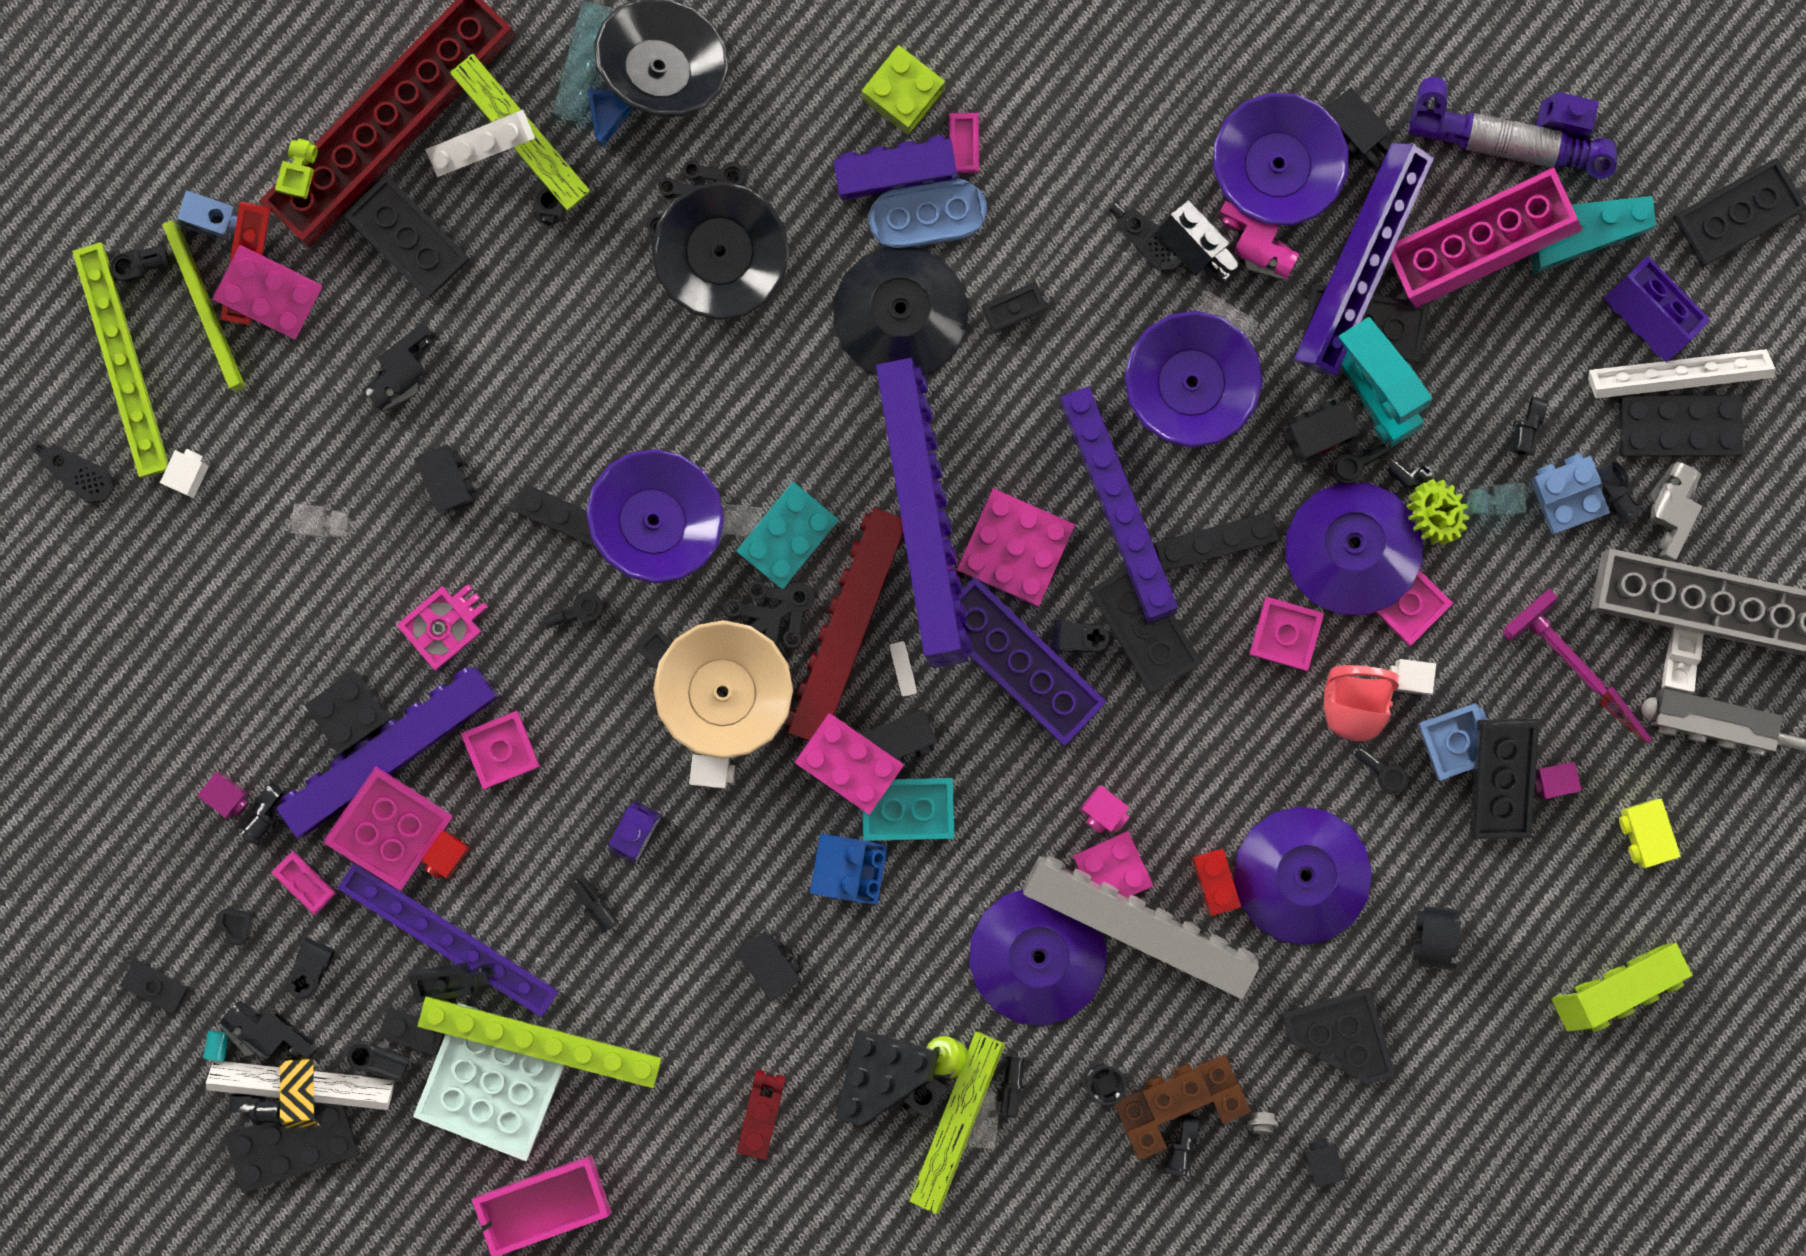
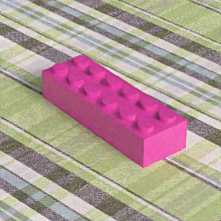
(1484, 238)

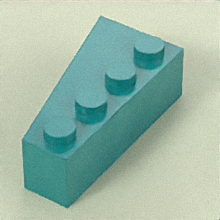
(1602, 226)

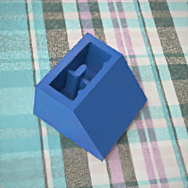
(848, 869)

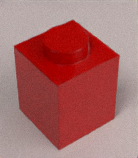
(445, 855)

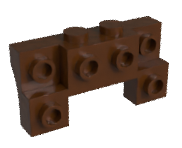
(1176, 1096)

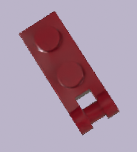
(760, 1116)

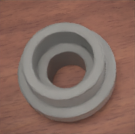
(1262, 1122)

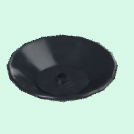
(666, 37)
(752, 242)
(878, 334)

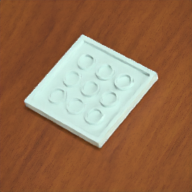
(488, 1094)

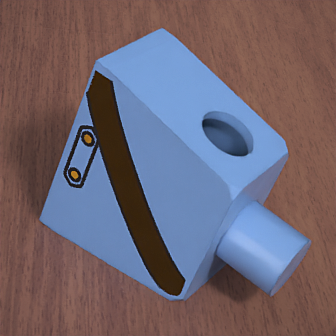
(198, 213)

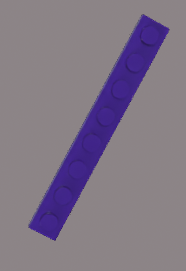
(447, 938)

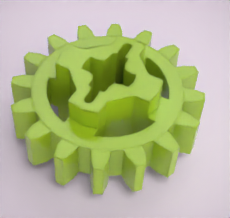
(1437, 512)

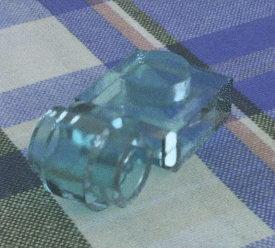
(1506, 500)

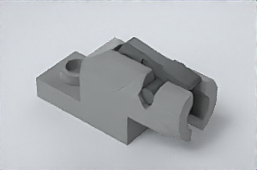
(1674, 508)

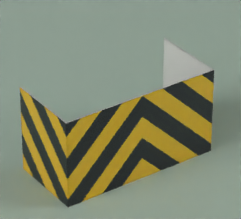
(297, 1093)

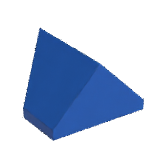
(607, 113)

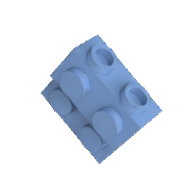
(1570, 493)
(1452, 740)

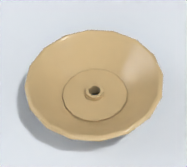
(730, 658)

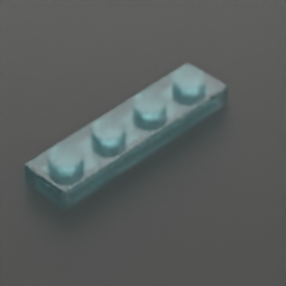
(580, 63)

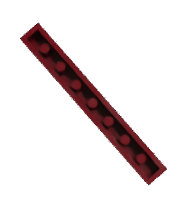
(849, 623)

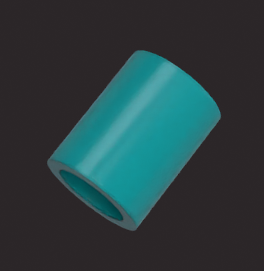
(215, 1046)

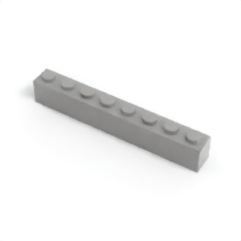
(1140, 926)

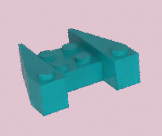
(1384, 382)

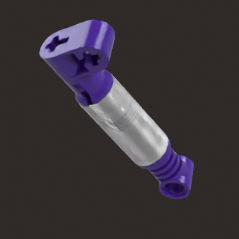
(1506, 137)

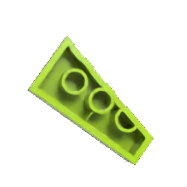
(1623, 989)

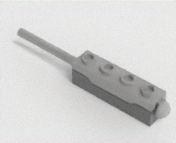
(1718, 721)

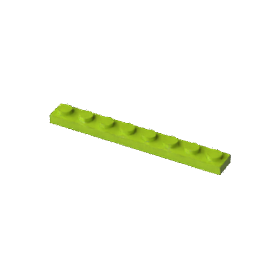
(121, 360)
(539, 1042)

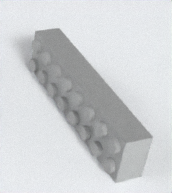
(1701, 601)

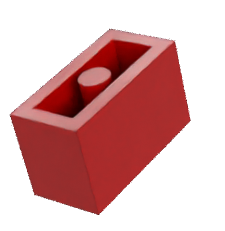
(1216, 882)

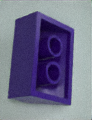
(1656, 309)

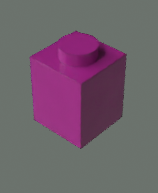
(1557, 780)
(224, 795)

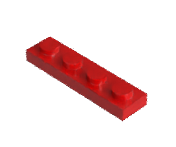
(250, 233)

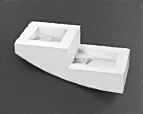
(1682, 661)

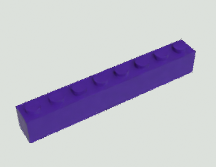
(1364, 257)
(1118, 505)
(389, 751)

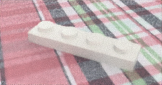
(480, 143)

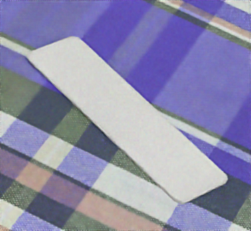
(903, 668)

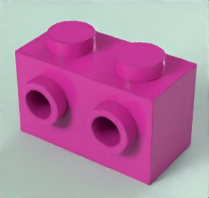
(1104, 811)

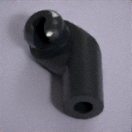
(1410, 477)

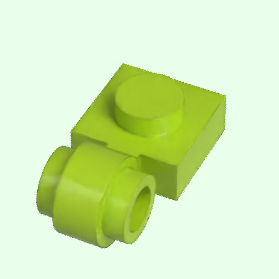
(295, 177)

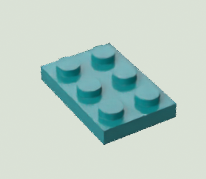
(787, 535)
(912, 811)

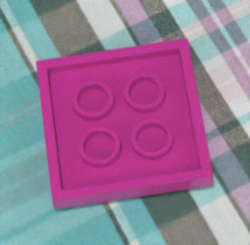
(1015, 547)
(387, 828)

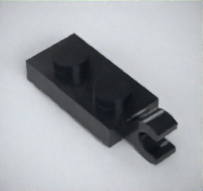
(449, 981)

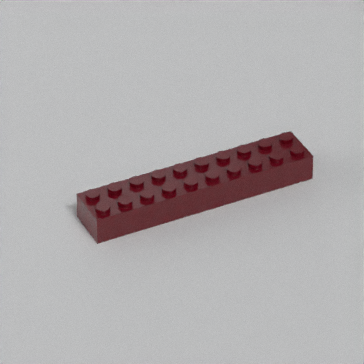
(390, 116)

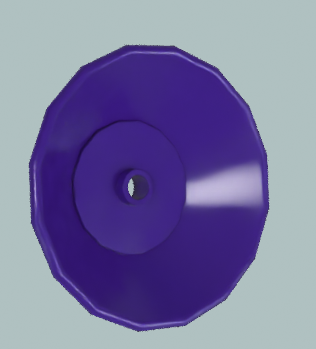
(1288, 131)
(1198, 348)
(658, 487)
(1348, 577)
(1271, 883)
(1017, 984)

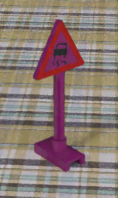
(1534, 619)

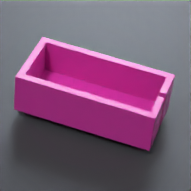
(542, 1206)

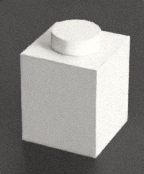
(185, 472)
(1414, 676)
(711, 772)

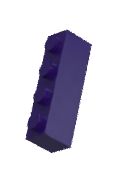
(895, 168)

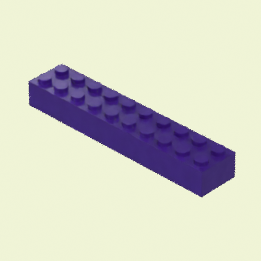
(922, 513)

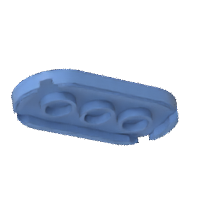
(927, 214)

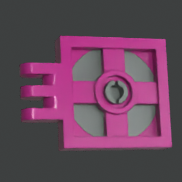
(443, 625)

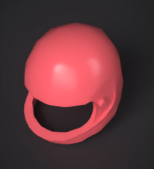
(1358, 706)

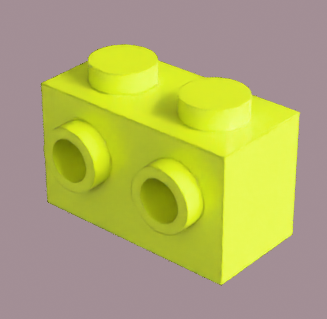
(1649, 833)

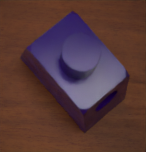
(1569, 114)

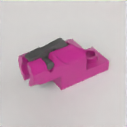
(1257, 245)

